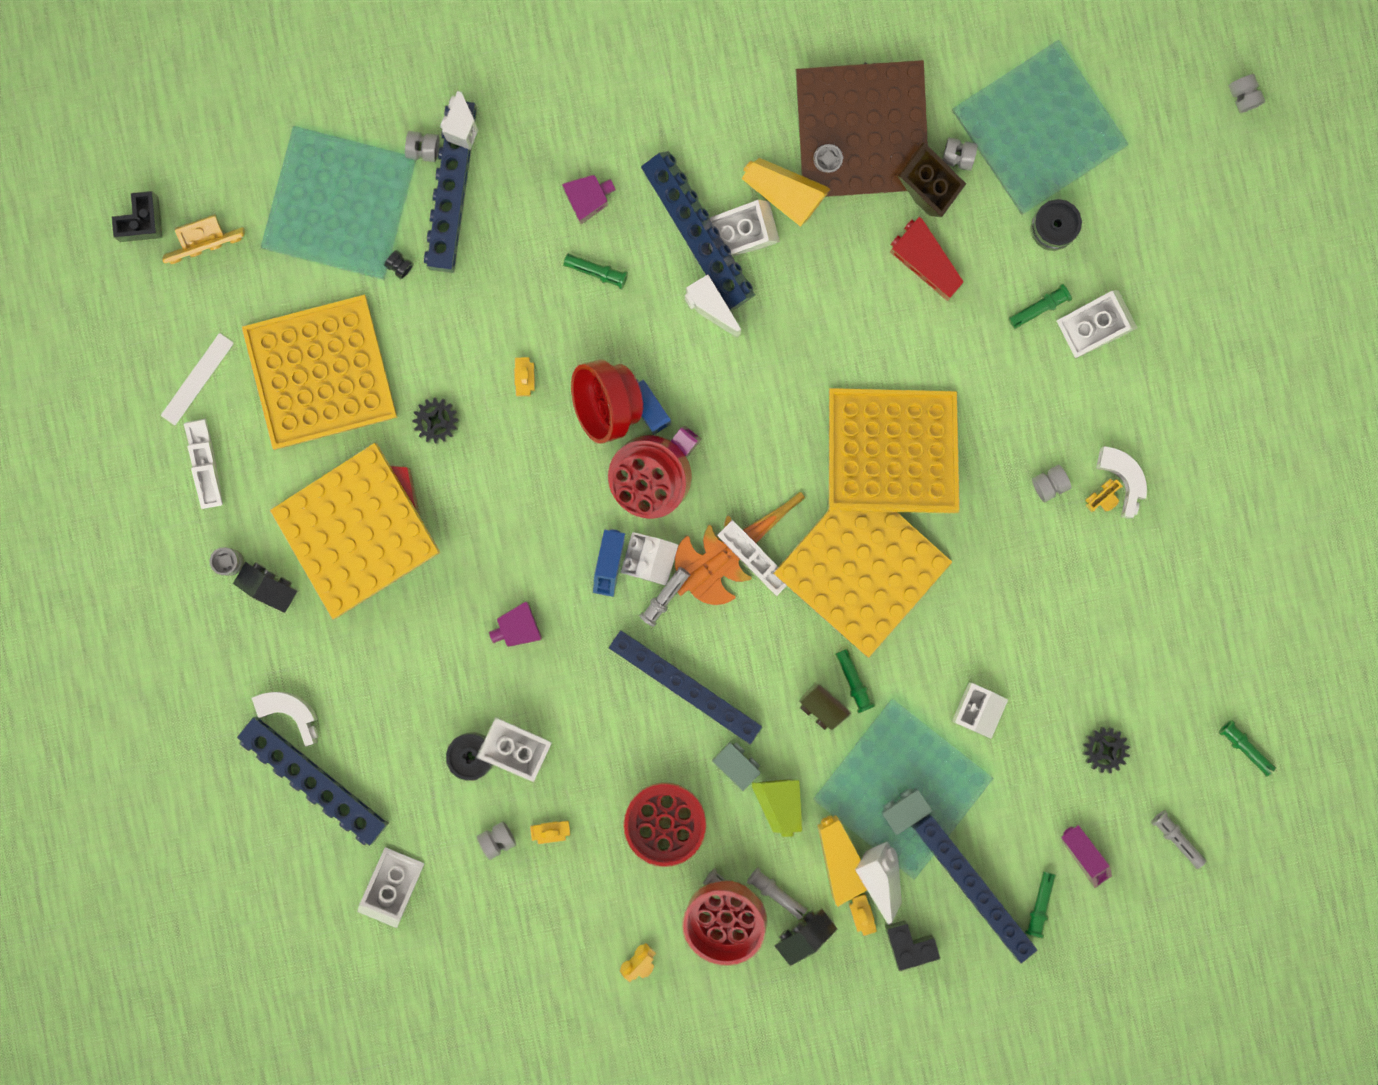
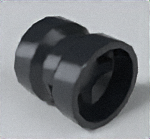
(398, 264)

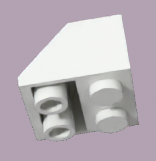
(459, 124)
(649, 558)
(980, 710)

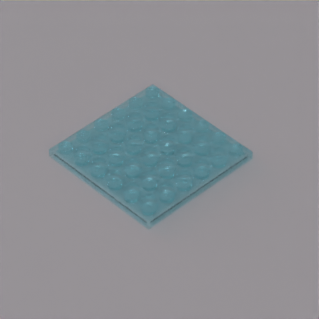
(1040, 127)
(338, 202)
(886, 761)

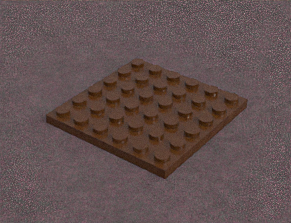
(870, 115)

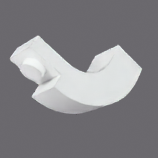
(1131, 475)
(293, 706)

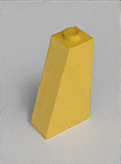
(785, 189)
(840, 861)

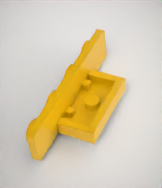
(200, 236)

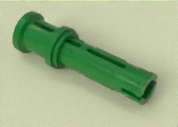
(605, 274)
(1049, 302)
(857, 691)
(1240, 741)
(1039, 914)

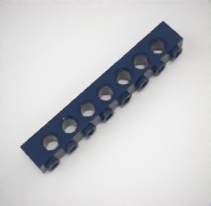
(688, 227)
(446, 261)
(685, 687)
(249, 741)
(974, 888)

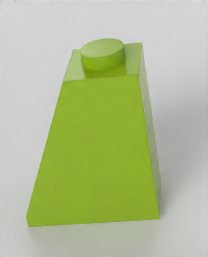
(780, 805)

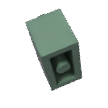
(736, 765)
(906, 810)

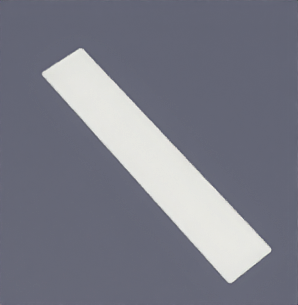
(197, 379)

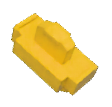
(524, 376)
(1104, 498)
(550, 832)
(862, 915)
(639, 964)

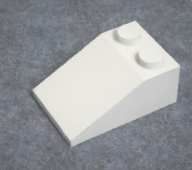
(747, 227)
(709, 303)
(1097, 323)
(514, 749)
(882, 879)
(390, 887)

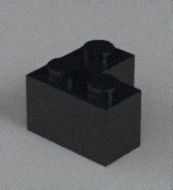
(143, 223)
(264, 587)
(805, 937)
(910, 952)

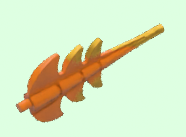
(719, 560)

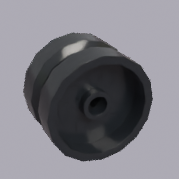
(1058, 212)
(458, 760)

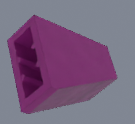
(1086, 856)

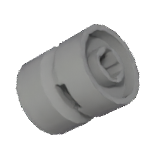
(1247, 94)
(429, 148)
(967, 153)
(827, 158)
(1053, 482)
(226, 561)
(496, 840)

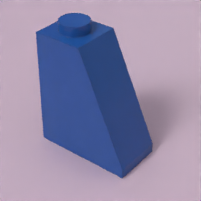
(652, 412)
(608, 562)

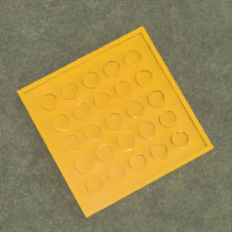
(319, 372)
(893, 450)
(355, 531)
(862, 572)

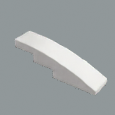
(203, 463)
(751, 556)

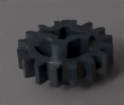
(439, 411)
(1094, 756)

